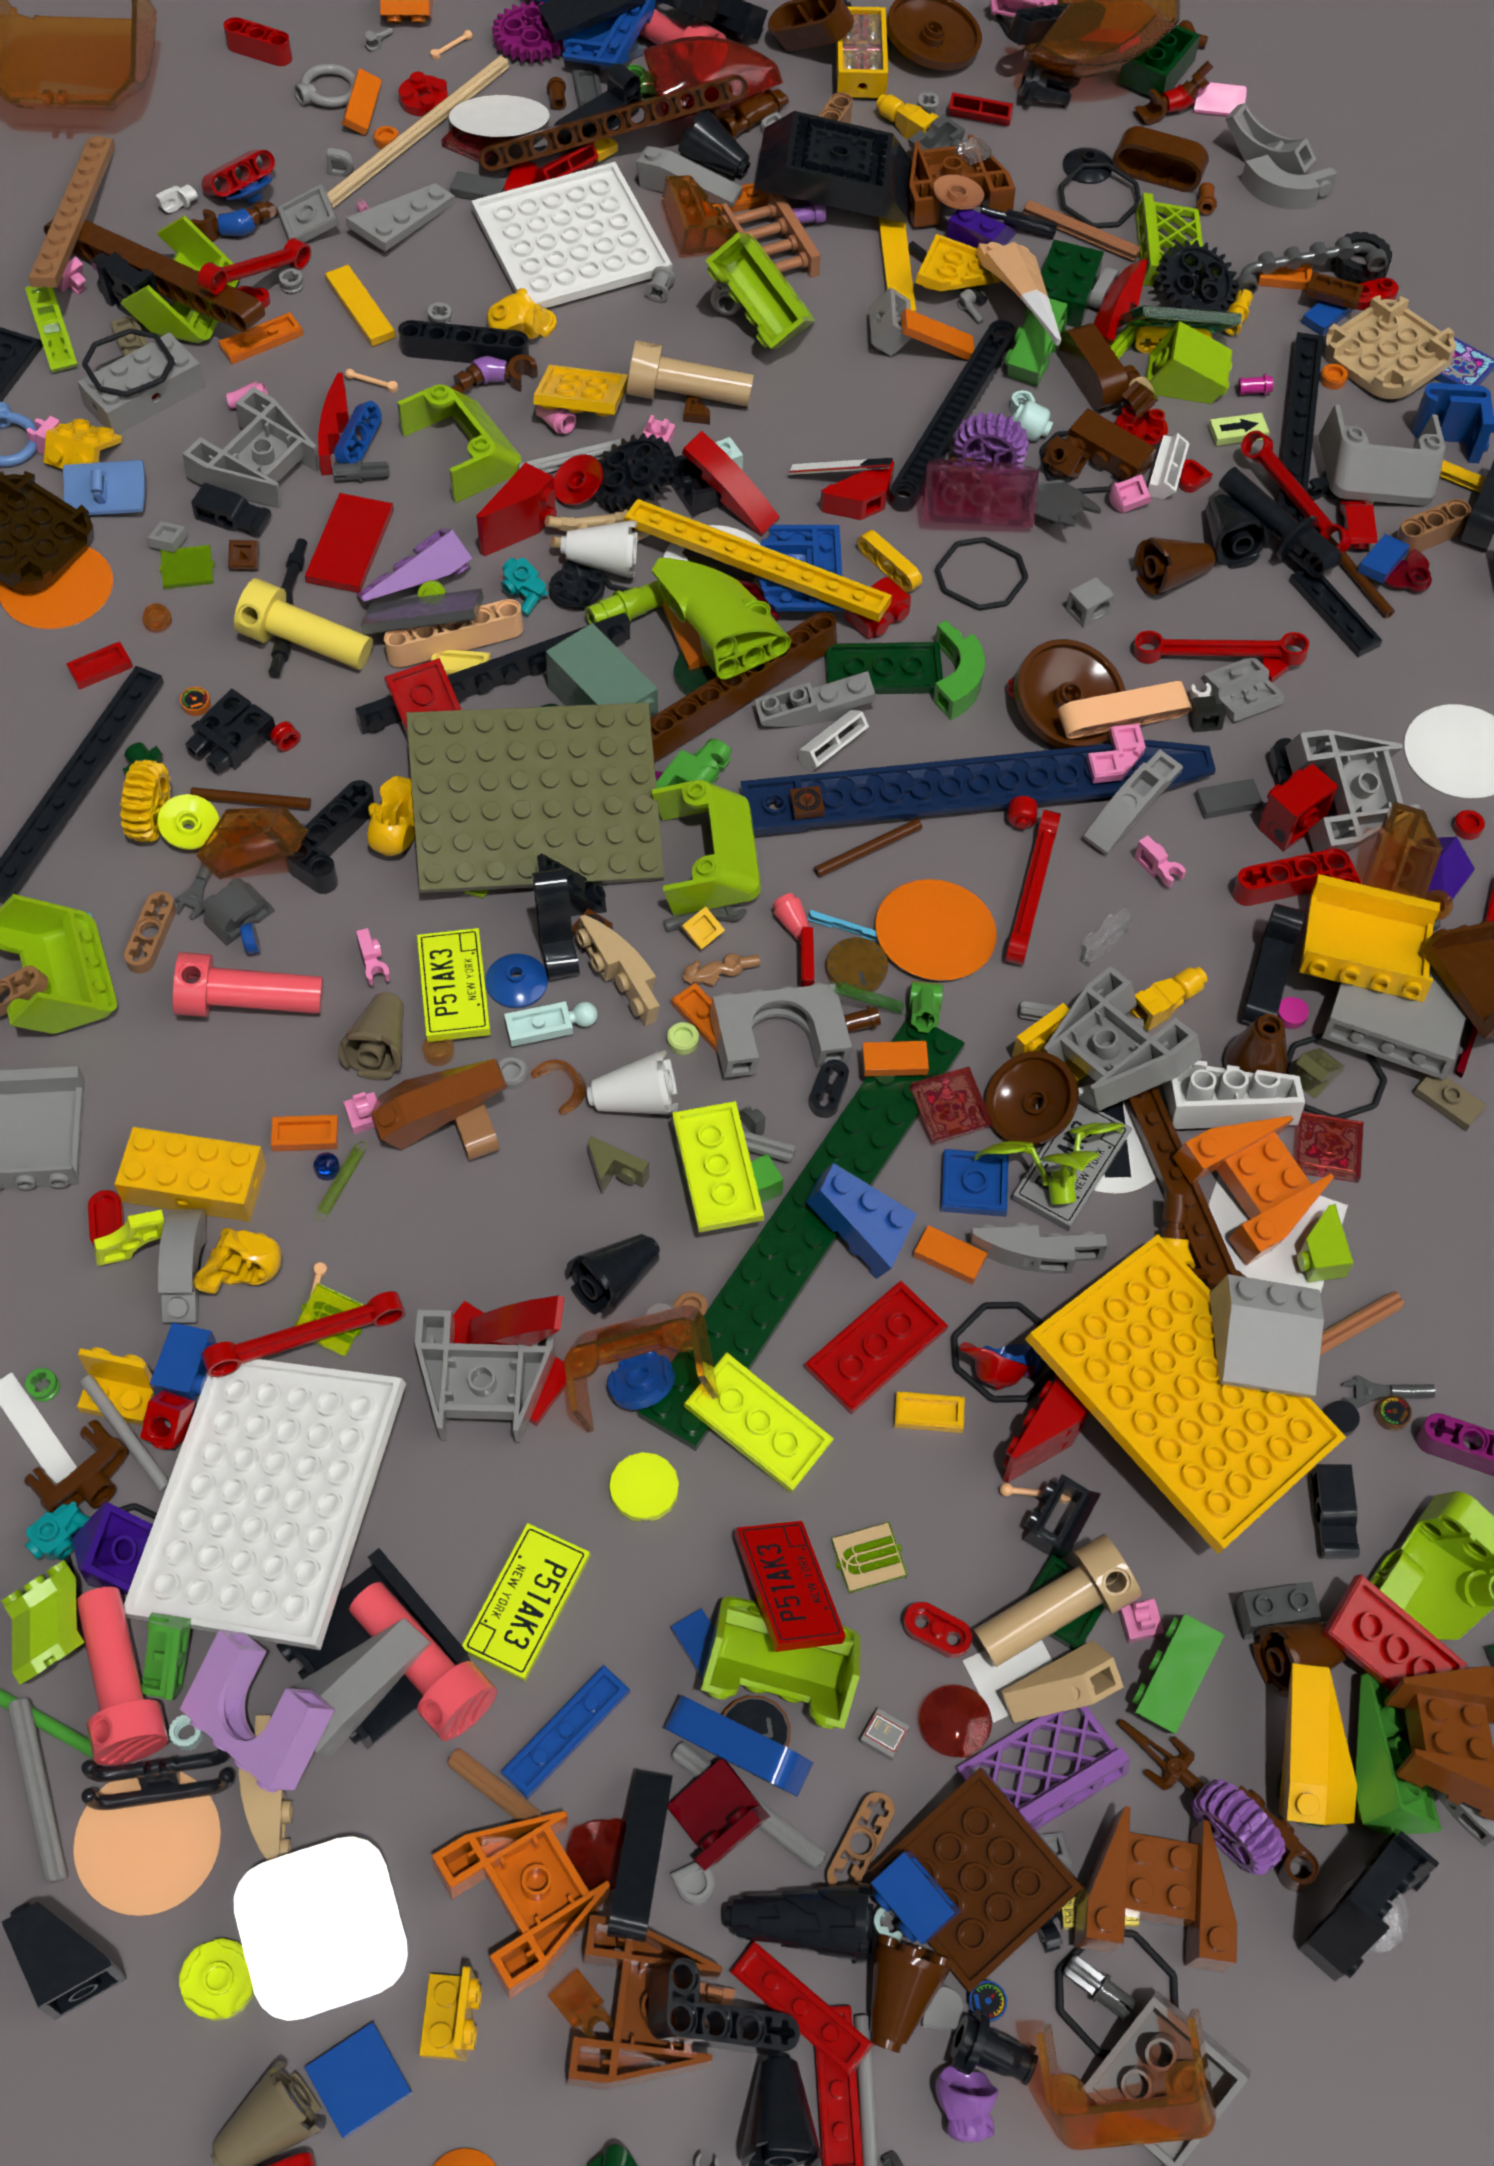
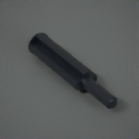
(1023, 221)

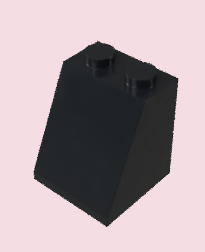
(57, 1961)

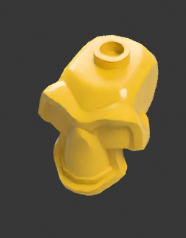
(521, 314)
(392, 822)
(239, 1259)

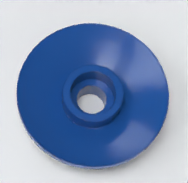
(251, 191)
(516, 991)

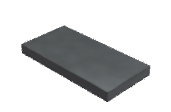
(422, 611)

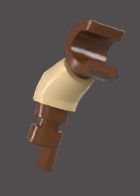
(1140, 392)

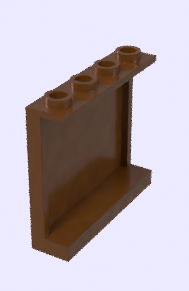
(1466, 966)

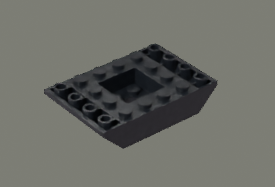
(835, 165)

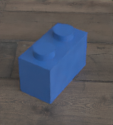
(180, 1362)
(914, 1898)

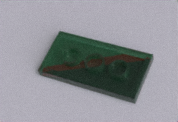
(1168, 317)

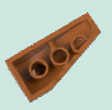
(433, 1100)

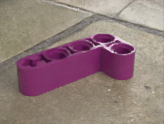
(1441, 1446)

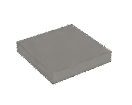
(308, 214)

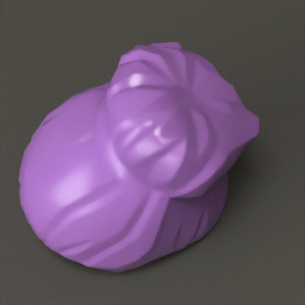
(967, 2104)

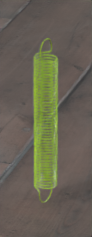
(341, 1179)

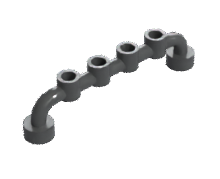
(1375, 260)

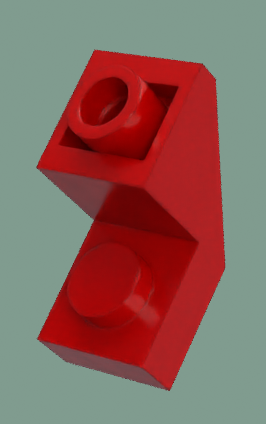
(1359, 522)

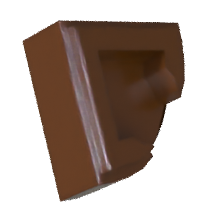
(695, 411)

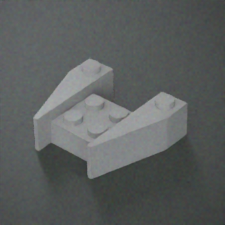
(257, 455)
(1364, 782)
(1116, 1049)
(479, 1378)

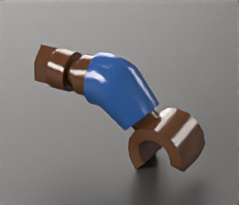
(235, 223)

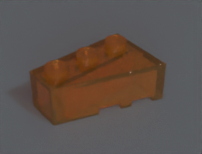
(692, 218)
(251, 839)

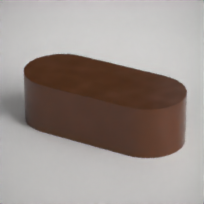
(810, 23)
(1161, 158)
(1093, 366)

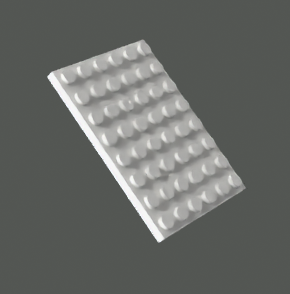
(267, 1501)

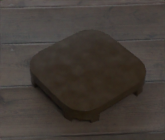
(38, 533)

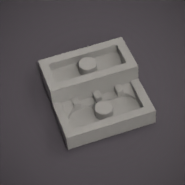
(1244, 688)

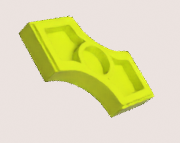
(132, 1235)

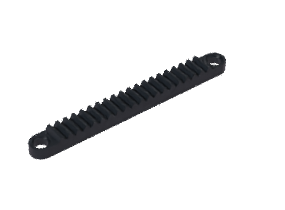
(954, 409)

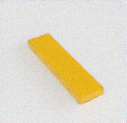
(360, 305)

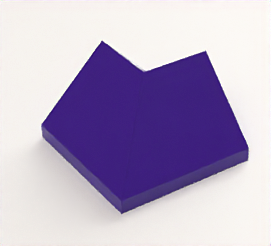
(1452, 867)
(111, 1547)

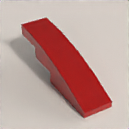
(1121, 298)
(332, 422)
(732, 483)
(518, 1323)

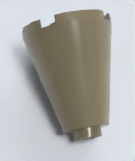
(375, 1038)
(269, 2121)

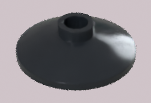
(1087, 155)

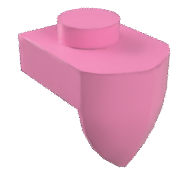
(1129, 494)

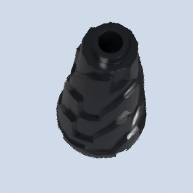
(813, 1920)

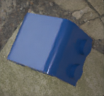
(1463, 415)

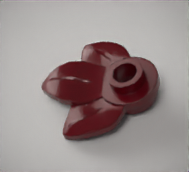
(1411, 573)

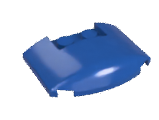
(609, 40)
(811, 544)

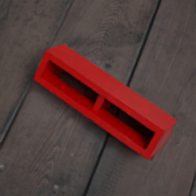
(981, 109)
(566, 162)

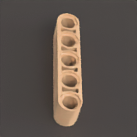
(493, 624)
(1127, 707)

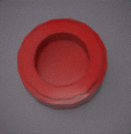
(1468, 824)

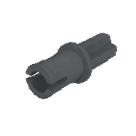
(360, 471)
(1099, 1986)

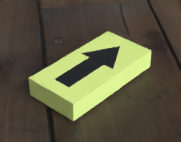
(1234, 428)

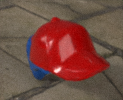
(1004, 1365)

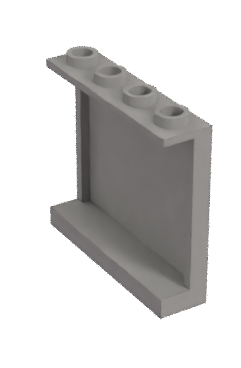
(1399, 1028)
(41, 1127)

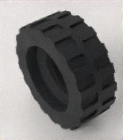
(1356, 272)

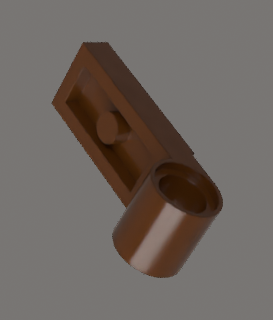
(1294, 1851)

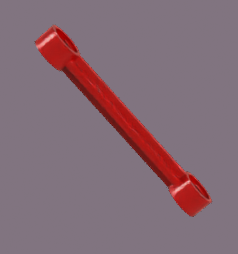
(215, 278)
(1292, 487)
(1191, 647)
(1033, 887)
(227, 1357)

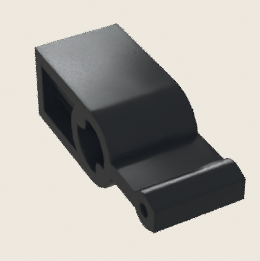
(228, 510)
(1335, 1510)

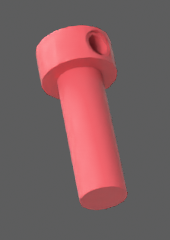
(664, 28)
(201, 985)
(451, 1693)
(126, 1723)

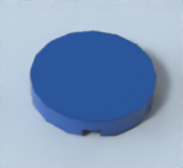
(641, 1381)

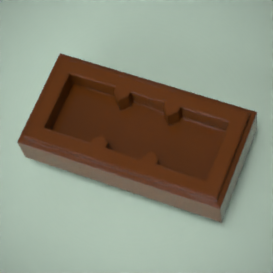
(1334, 290)

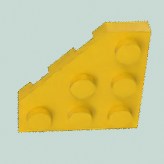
(952, 266)

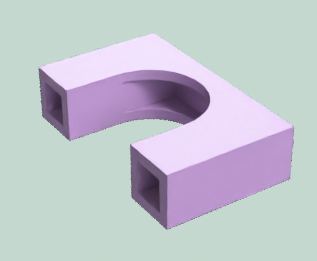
(218, 1708)

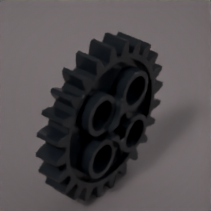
(1179, 278)
(635, 471)

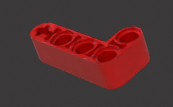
(1291, 876)

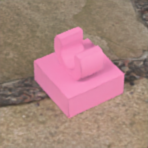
(73, 277)
(660, 429)
(39, 435)
(360, 1110)
(1141, 1621)

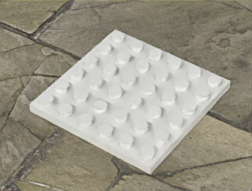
(571, 235)

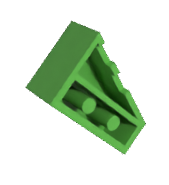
(1034, 346)
(1177, 1672)

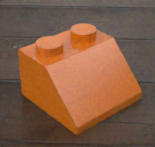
(415, 9)

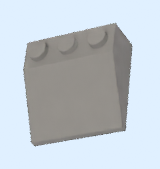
(1267, 1335)
(1141, 2061)

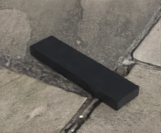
(1336, 612)

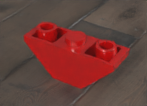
(859, 494)

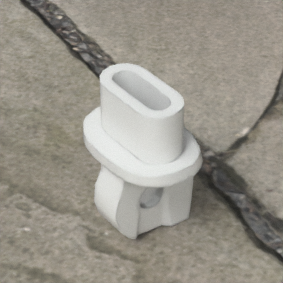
(175, 197)

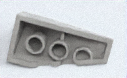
(658, 163)
(362, 1679)

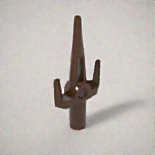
(1175, 1767)

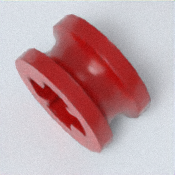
(285, 736)

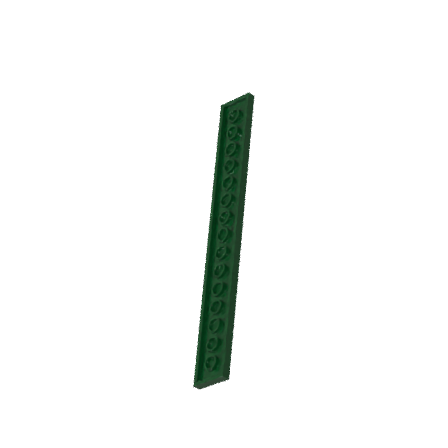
(795, 1236)

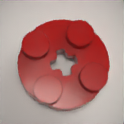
(430, 87)

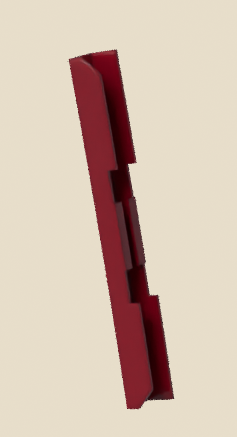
(1465, 1055)

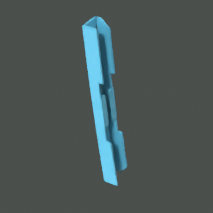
(830, 921)

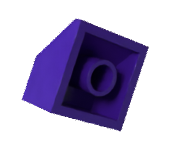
(975, 228)

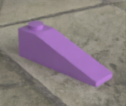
(434, 558)

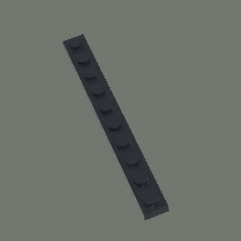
(1301, 414)
(491, 673)
(76, 779)

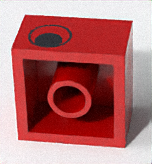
(1297, 806)

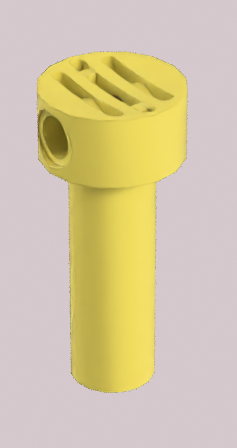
(265, 613)

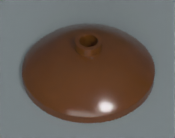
(1020, 1086)

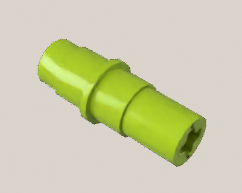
(632, 602)

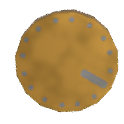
(857, 963)

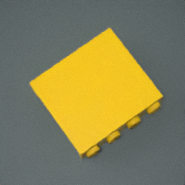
(1368, 938)

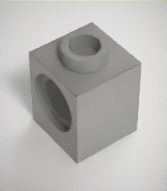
(1090, 602)

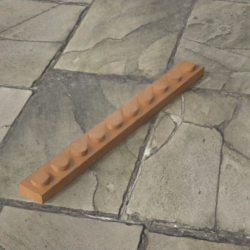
(72, 213)

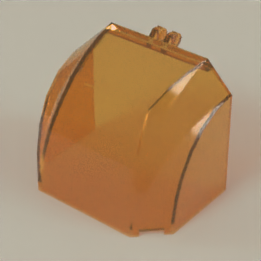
(1102, 35)
(75, 58)

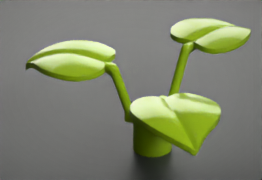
(1062, 1180)

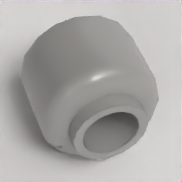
(722, 300)

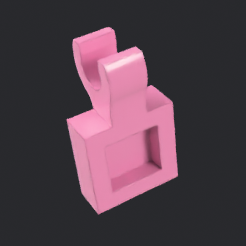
(1154, 861)
(370, 952)

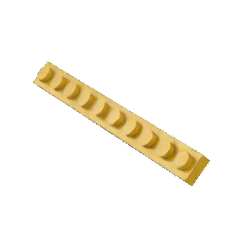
(759, 560)

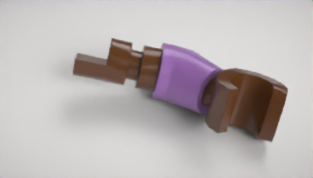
(491, 369)

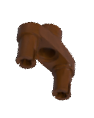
(88, 1481)

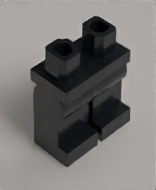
(120, 280)
(230, 732)

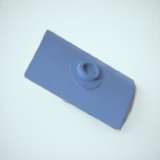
(105, 486)

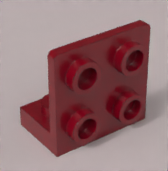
(717, 1812)

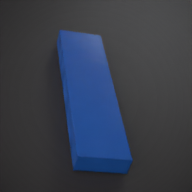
(565, 1732)

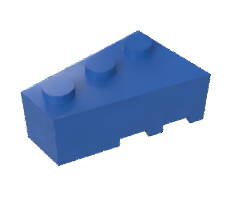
(863, 1216)

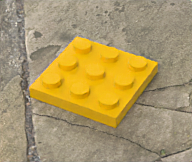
(581, 390)

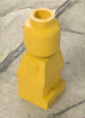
(907, 117)
(1165, 996)

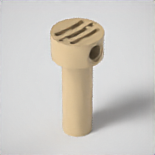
(653, 372)
(1097, 1580)

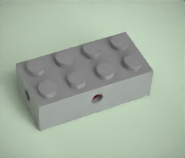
(138, 369)

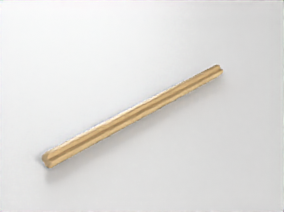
(416, 131)

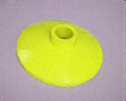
(187, 810)

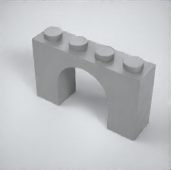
(812, 1007)

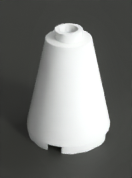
(603, 547)
(636, 1087)

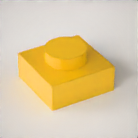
(605, 148)
(702, 928)

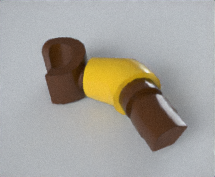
(1174, 1234)

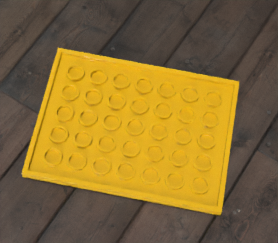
(1148, 1371)

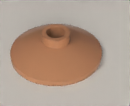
(958, 192)

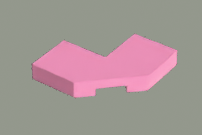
(1114, 765)

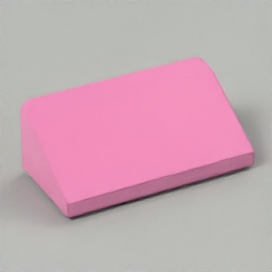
(1219, 99)

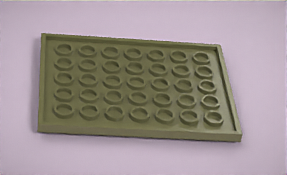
(529, 783)

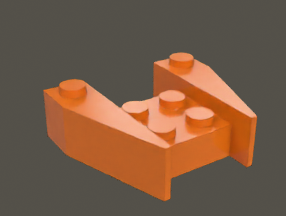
(1258, 1175)
(534, 1887)

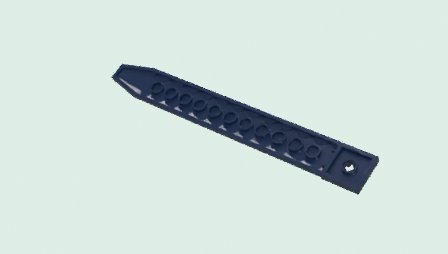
(953, 786)

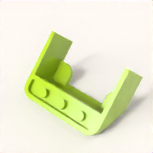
(182, 322)
(490, 451)
(733, 869)

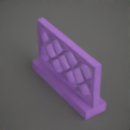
(1068, 1790)

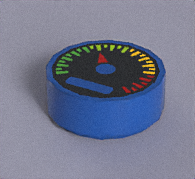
(250, 938)
(989, 1998)

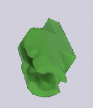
(701, 766)

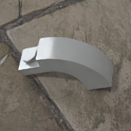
(1284, 189)
(178, 1263)

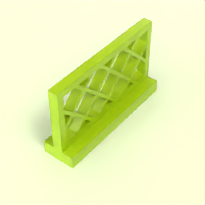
(1151, 240)

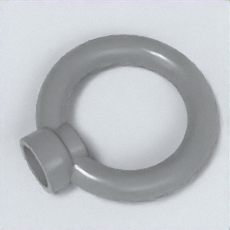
(306, 92)

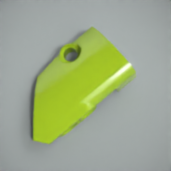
(731, 622)
(1444, 1567)

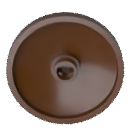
(934, 33)
(1057, 675)

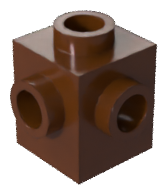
(1065, 456)

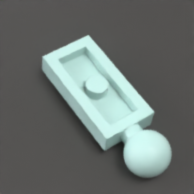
(547, 1022)

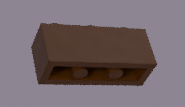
(1112, 446)

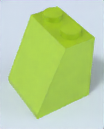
(1189, 366)

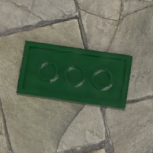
(891, 666)

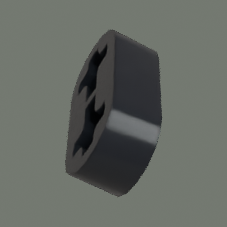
(835, 1090)

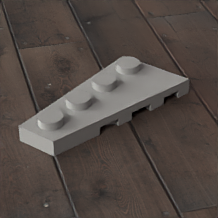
(400, 217)

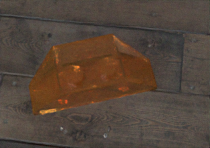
(1404, 853)

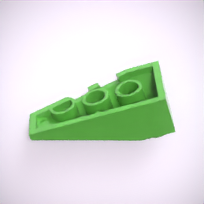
(1382, 1797)

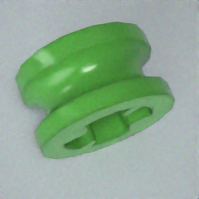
(38, 1375)

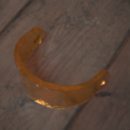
(580, 1085)

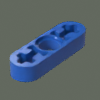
(367, 430)

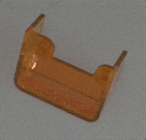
(674, 1328)
(1183, 2114)

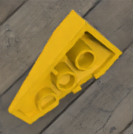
(1317, 1763)

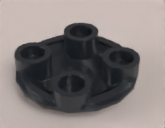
(577, 585)

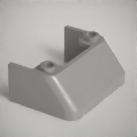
(1381, 471)

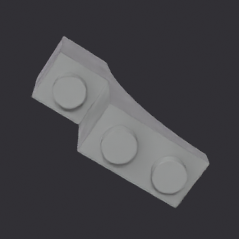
(1255, 140)

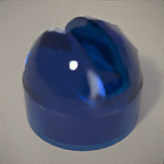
(327, 1169)

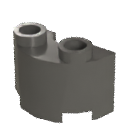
(941, 133)
(234, 907)

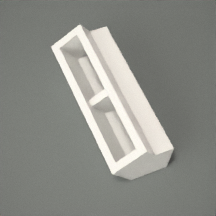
(1168, 466)
(830, 735)

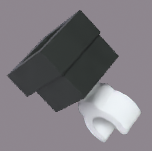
(1205, 712)

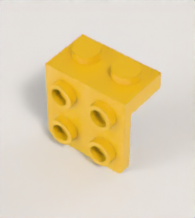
(77, 443)

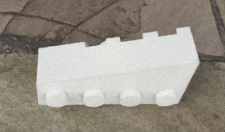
(1229, 1096)

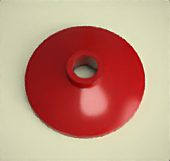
(578, 479)

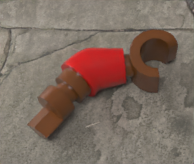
(1175, 99)

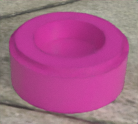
(1293, 1012)

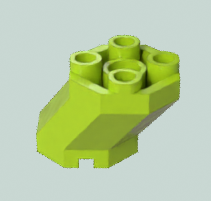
(43, 1622)

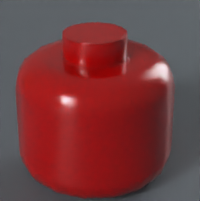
(1022, 812)

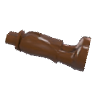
(750, 111)

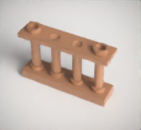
(785, 224)

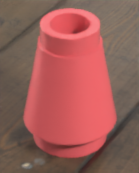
(791, 914)

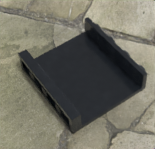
(346, 1633)

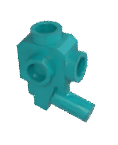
(523, 579)
(53, 1531)

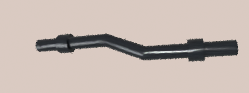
(294, 565)

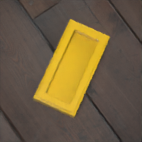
(929, 1412)

